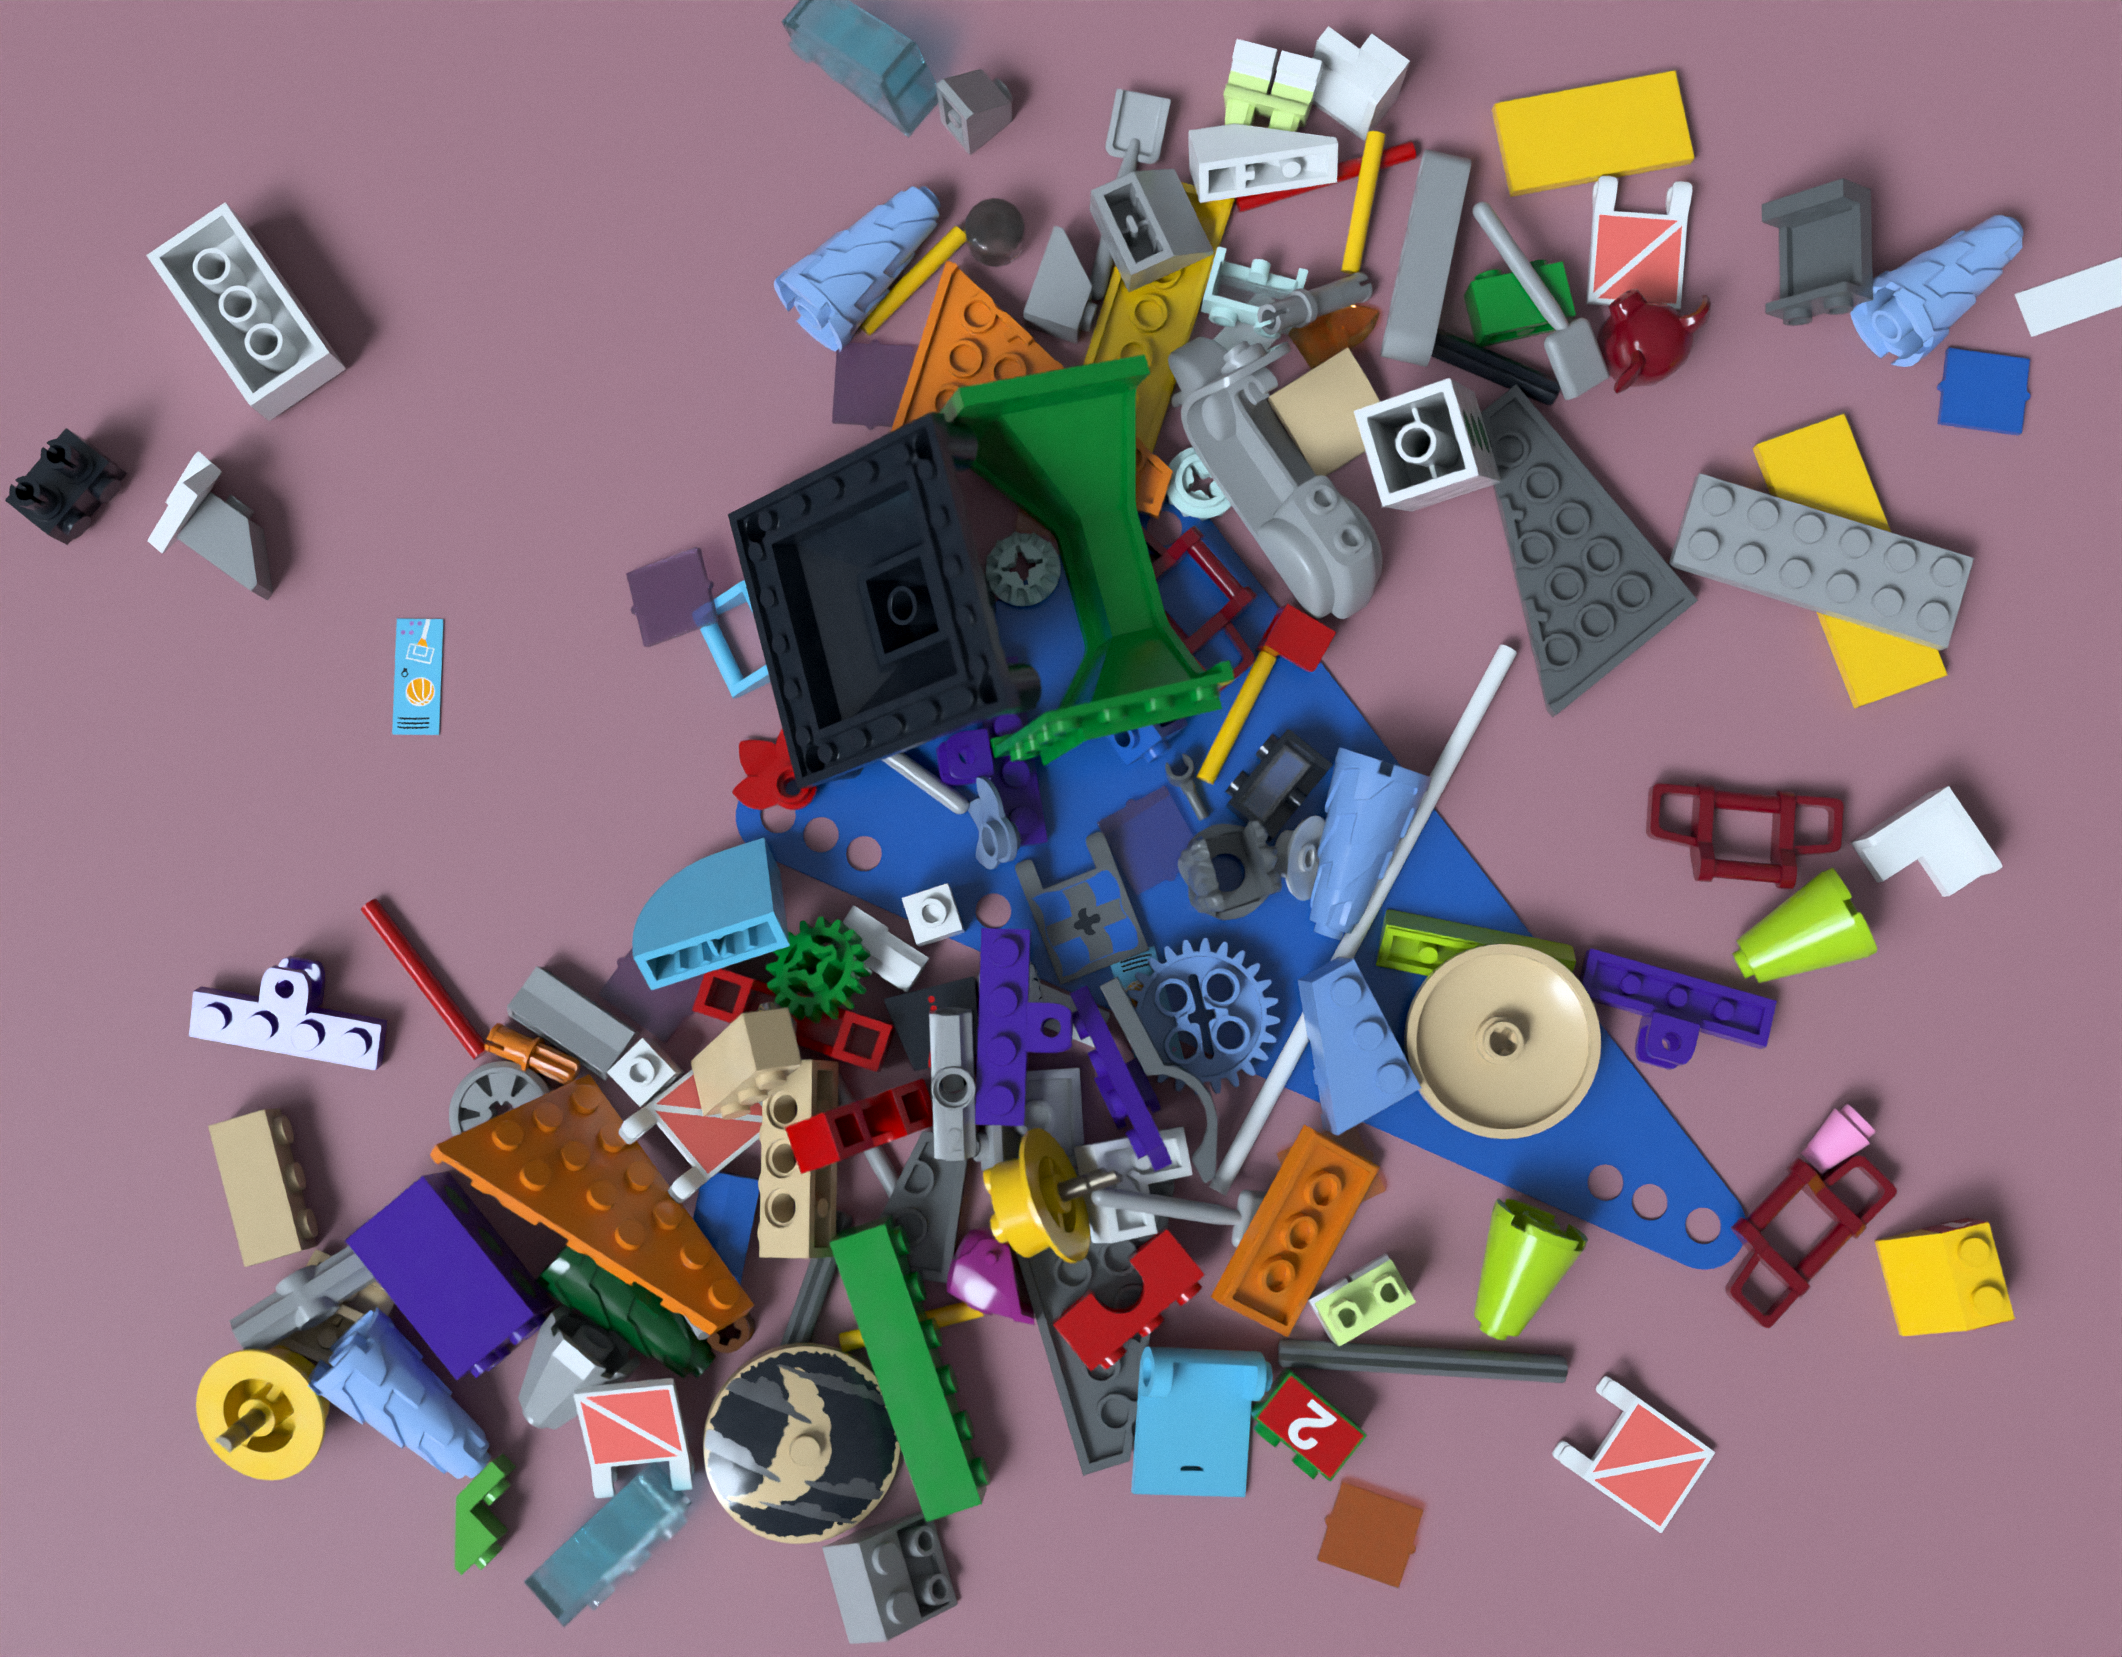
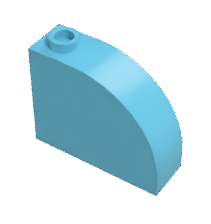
(712, 916)

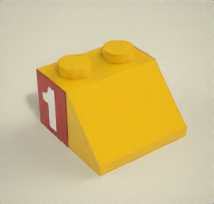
(1945, 1278)

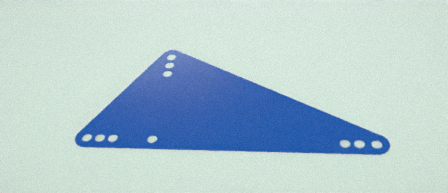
(932, 846)

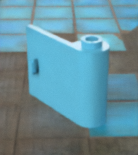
(1195, 1415)

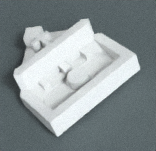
(184, 501)

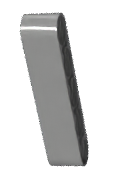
(1426, 258)

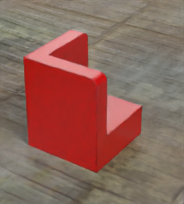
(1296, 638)

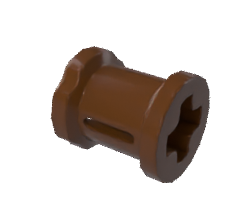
(724, 1345)

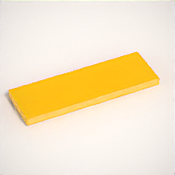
(1157, 320)
(1826, 472)

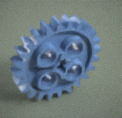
(1243, 1007)

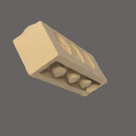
(780, 1181)

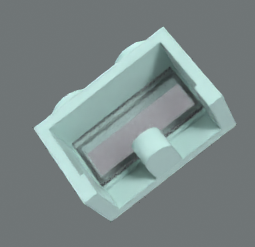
(1239, 292)

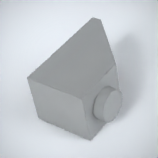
(974, 107)
(1060, 293)
(230, 541)

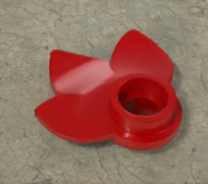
(768, 775)

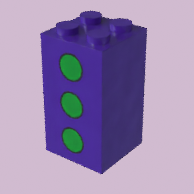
(451, 1275)

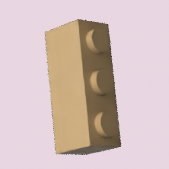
(746, 1063)
(263, 1186)

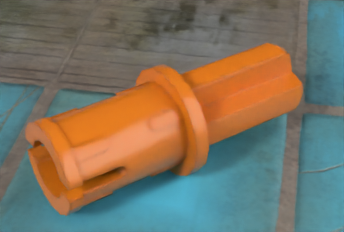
(532, 1054)

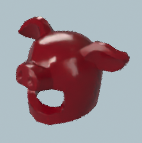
(1647, 339)

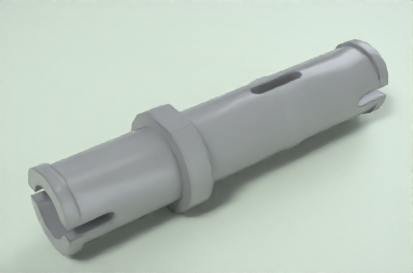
(1304, 305)

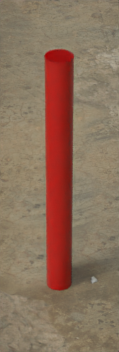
(1345, 171)
(424, 978)

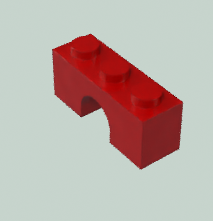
(860, 1125)
(1100, 1331)

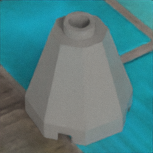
(566, 1357)

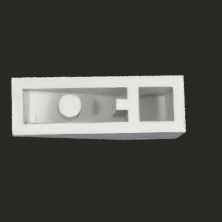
(1258, 160)

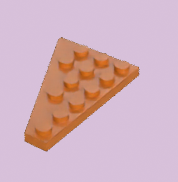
(977, 343)
(575, 1174)

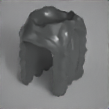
(1251, 849)

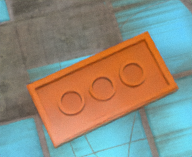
(1295, 1231)

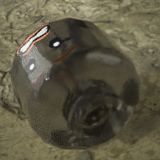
(995, 232)

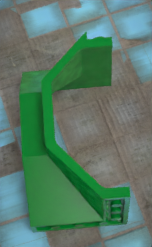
(1068, 459)

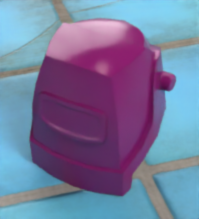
(985, 1277)

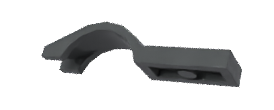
(1153, 1064)

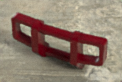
(1239, 597)
(1782, 854)
(1847, 1225)

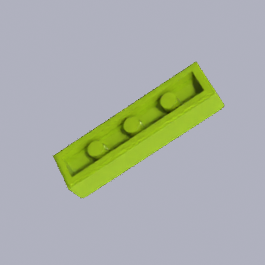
(1423, 943)

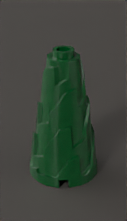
(627, 1311)

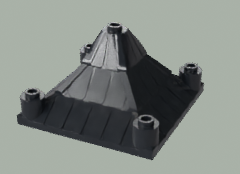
(876, 604)

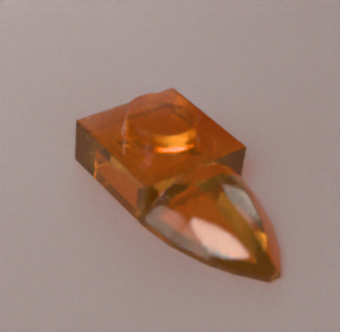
(1334, 333)

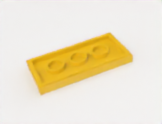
(1592, 133)

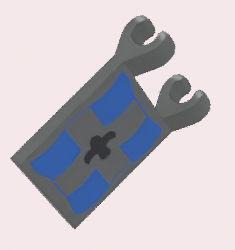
(1084, 918)

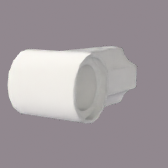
(889, 955)

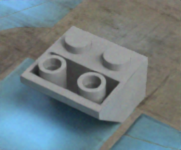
(1148, 225)
(889, 1578)

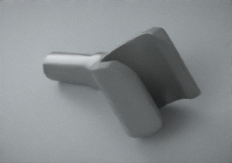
(1188, 787)

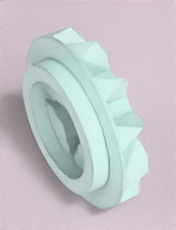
(1194, 503)
(1041, 578)

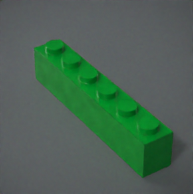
(910, 1367)

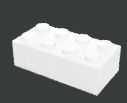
(246, 312)

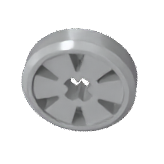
(493, 1084)

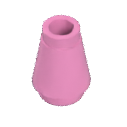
(1838, 1139)

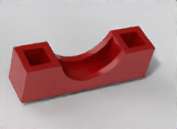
(848, 1038)

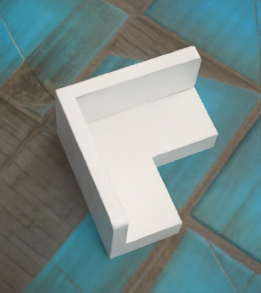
(1356, 82)
(1936, 834)
(1117, 1154)

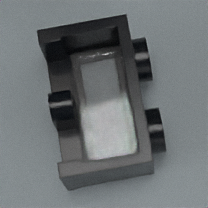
(1278, 784)

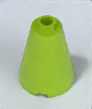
(1806, 933)
(1522, 1265)

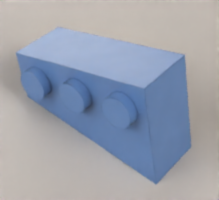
(1352, 1047)

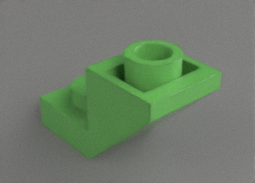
(475, 1524)

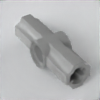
(952, 1054)
(302, 1301)

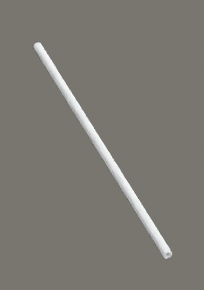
(1351, 942)

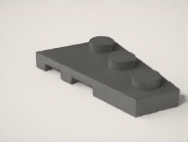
(929, 1208)

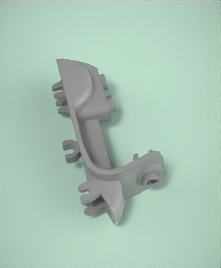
(1298, 519)

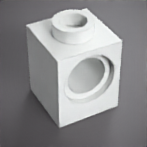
(933, 915)
(645, 1071)

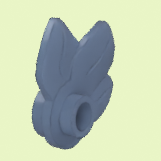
(997, 834)

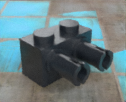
(66, 487)

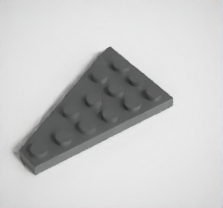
(1578, 561)
(1098, 1402)

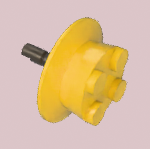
(1042, 1199)
(262, 1412)

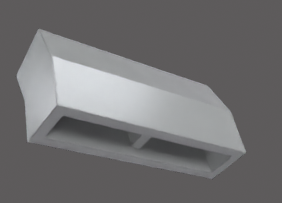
(571, 1022)

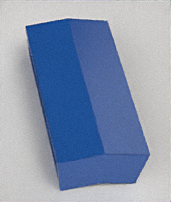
(726, 1216)

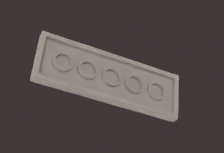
(1821, 562)

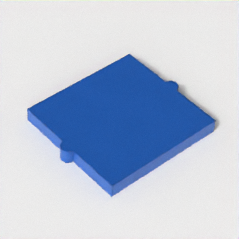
(1983, 391)

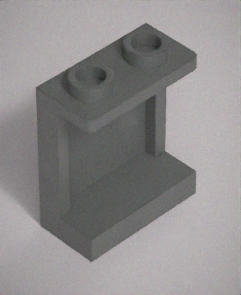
(1822, 251)

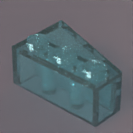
(865, 58)
(610, 1543)

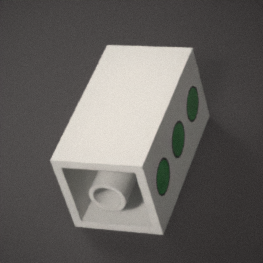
(1427, 446)

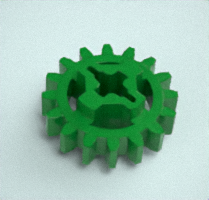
(826, 971)

